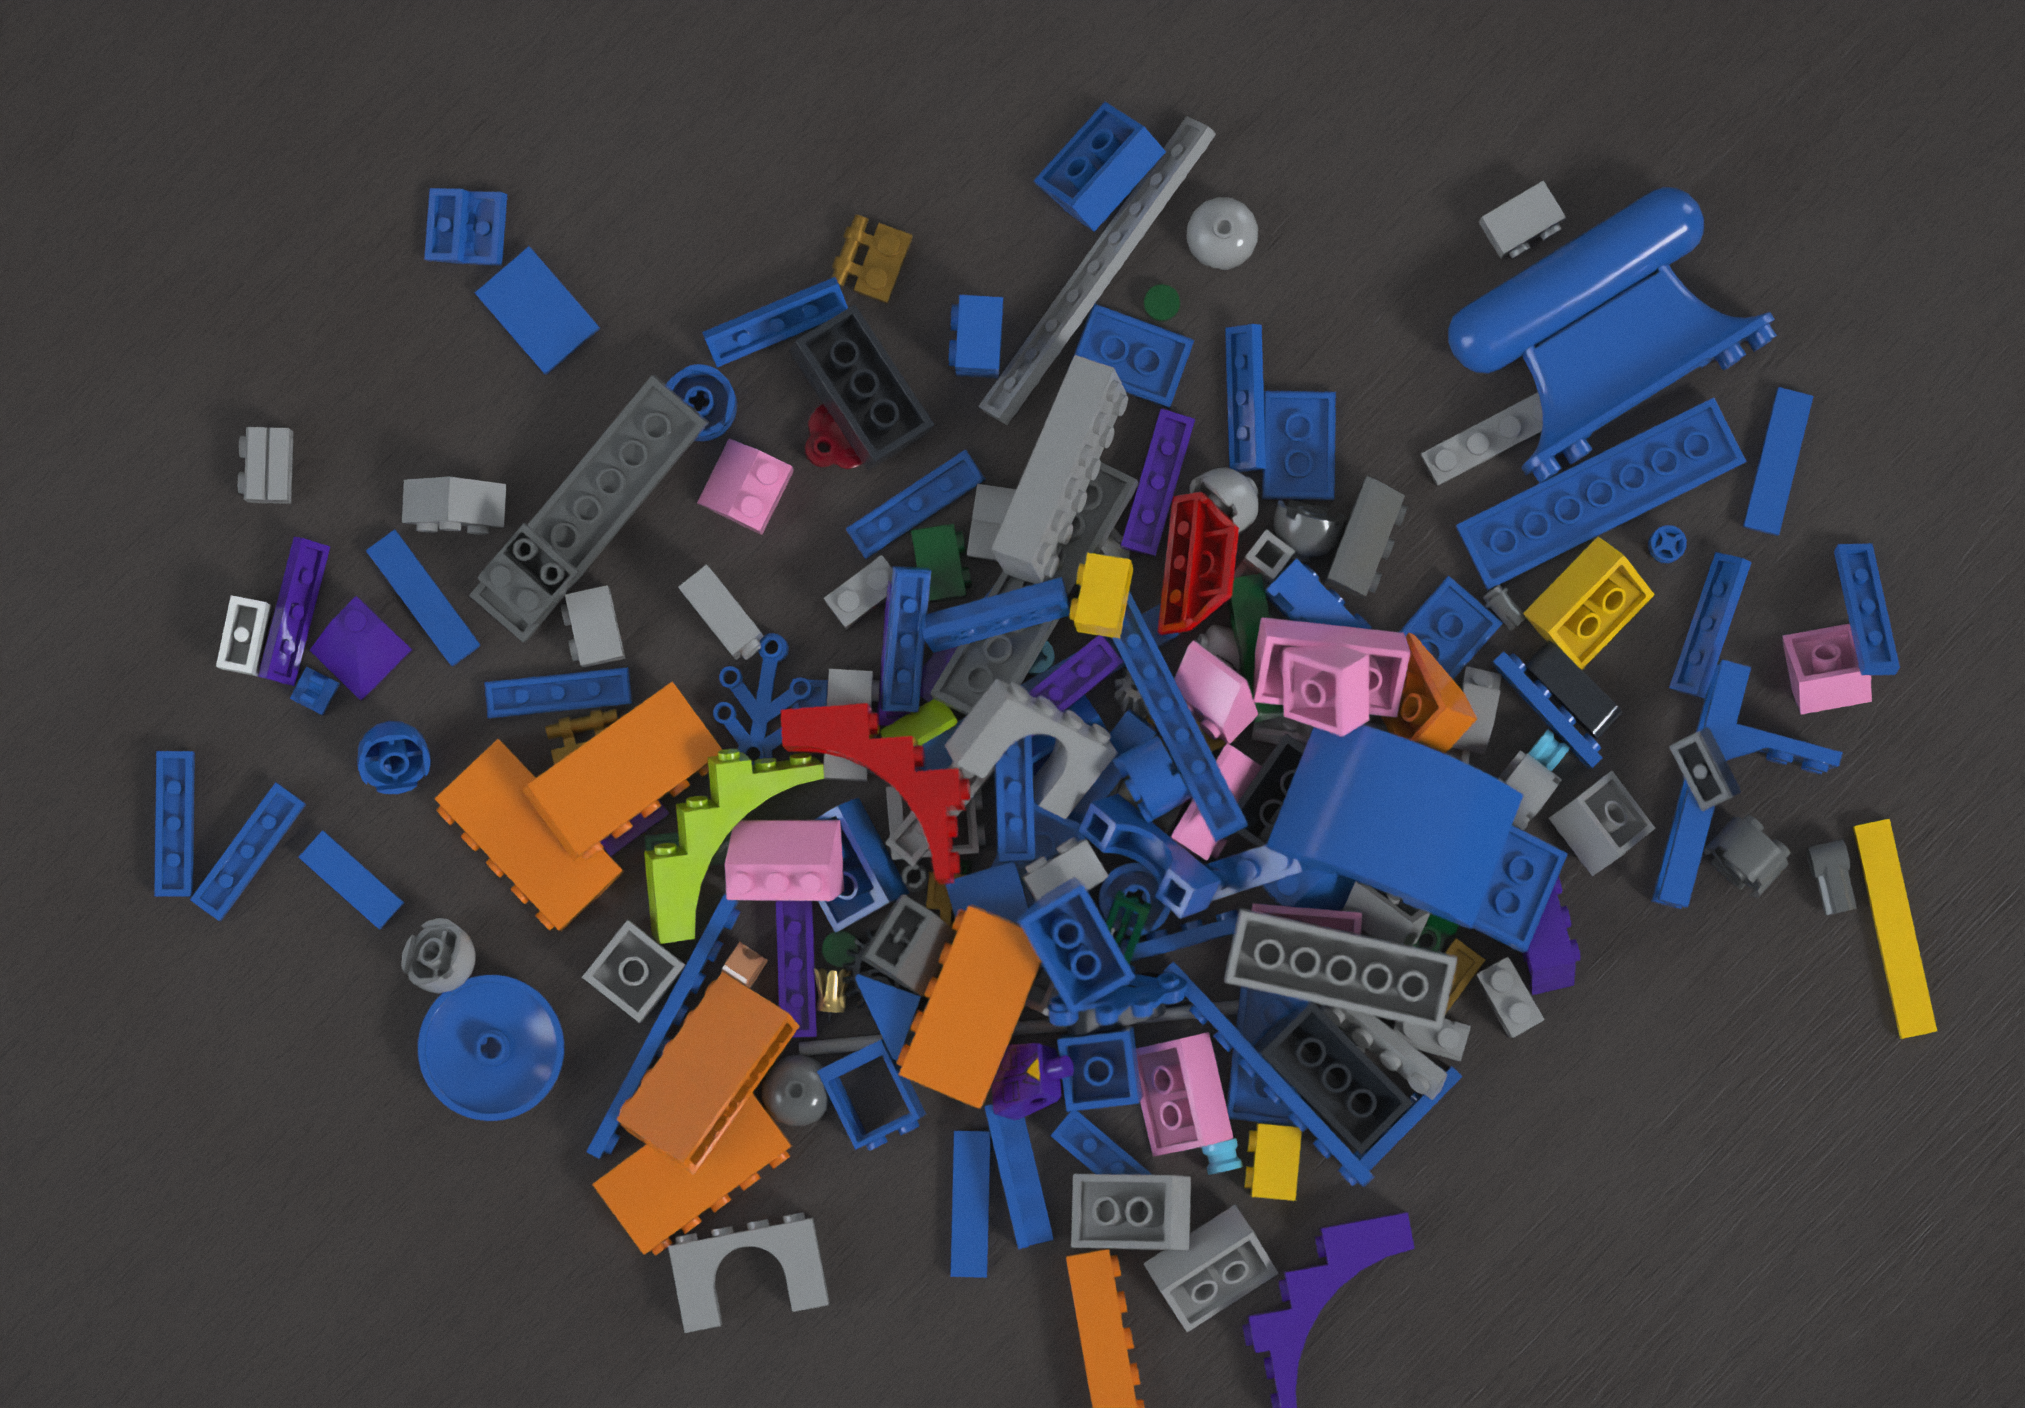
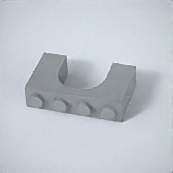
(1010, 714)
(697, 1262)

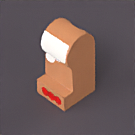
(744, 965)

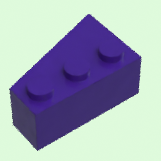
(1551, 952)

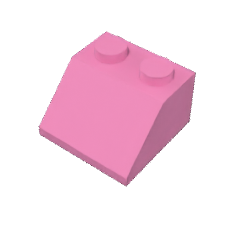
(746, 485)
(1825, 669)
(1326, 687)
(1215, 694)

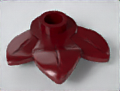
(825, 430)

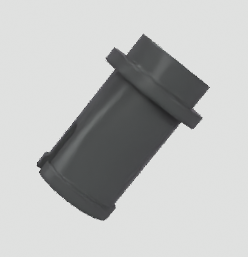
(1504, 607)
(917, 886)

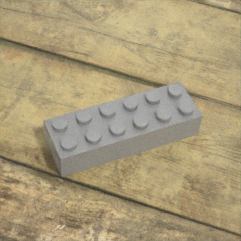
(1060, 471)
(1340, 968)

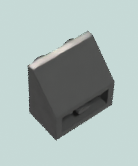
(529, 575)
(909, 945)

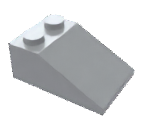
(1131, 1211)

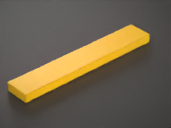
(1894, 928)

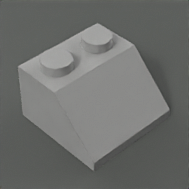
(1602, 823)

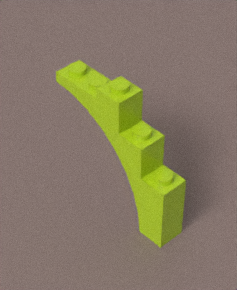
(736, 789)

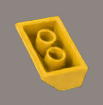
(1589, 602)

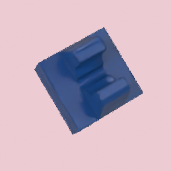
(315, 691)

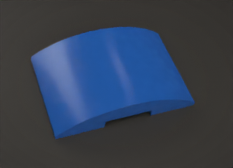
(1397, 819)

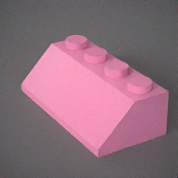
(1386, 651)

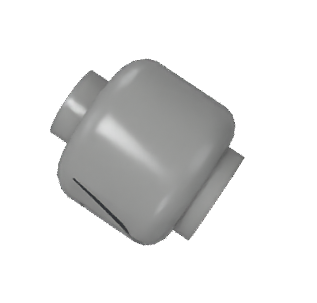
(1221, 643)

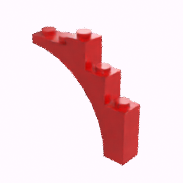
(931, 794)

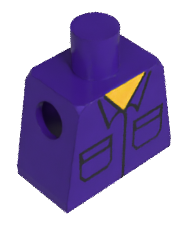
(1028, 1079)

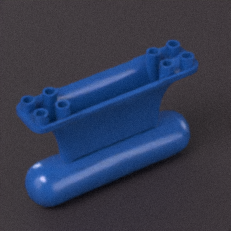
(1604, 323)

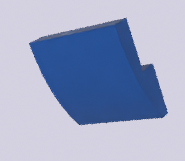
(465, 226)

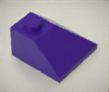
(359, 648)

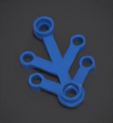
(760, 709)
(1148, 994)

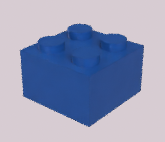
(978, 336)
(1103, 1069)

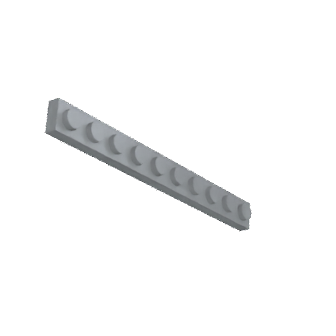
(1096, 271)

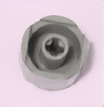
(1533, 781)

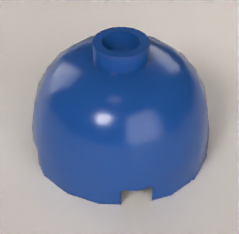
(393, 757)

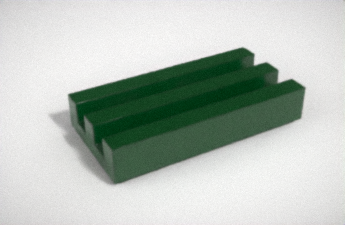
(1132, 906)

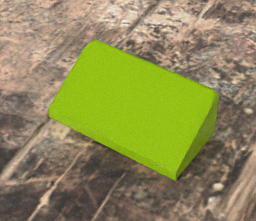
(923, 725)

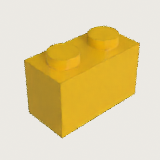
(1102, 595)
(1274, 1161)

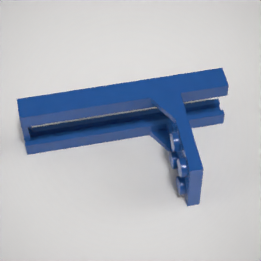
(1689, 823)

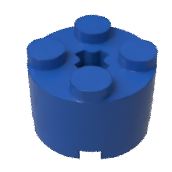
(717, 391)
(1152, 778)
(1129, 879)

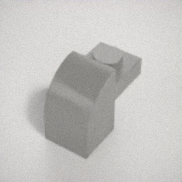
(1266, 557)
(1483, 695)

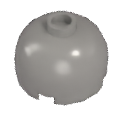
(1222, 233)
(1231, 493)
(439, 956)

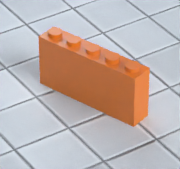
(623, 772)
(508, 828)
(971, 1007)
(707, 1072)
(660, 1197)

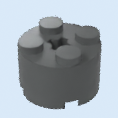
(1747, 855)

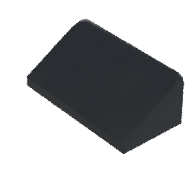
(1705, 769)

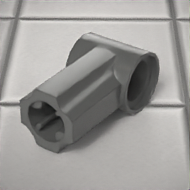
(1830, 867)

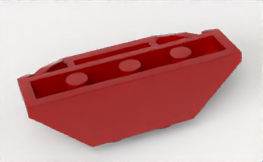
(1196, 563)

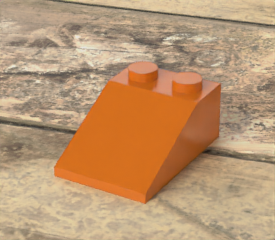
(1431, 704)

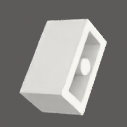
(244, 635)

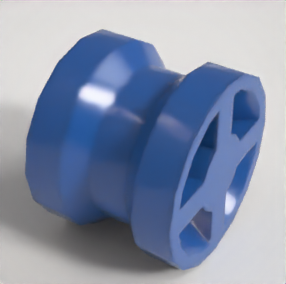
(1672, 540)

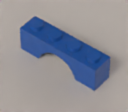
(1122, 829)

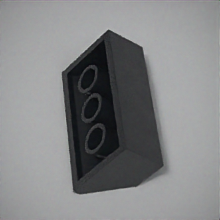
(1333, 1075)

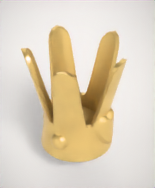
(831, 991)

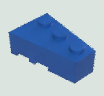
(1304, 599)

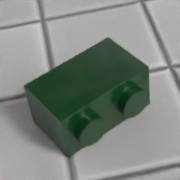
(939, 551)

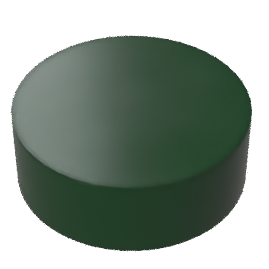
(1161, 302)
(835, 948)

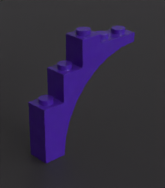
(1347, 1251)

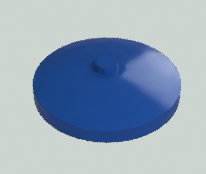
(491, 1048)

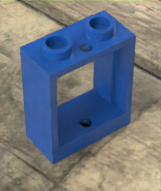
(830, 1078)

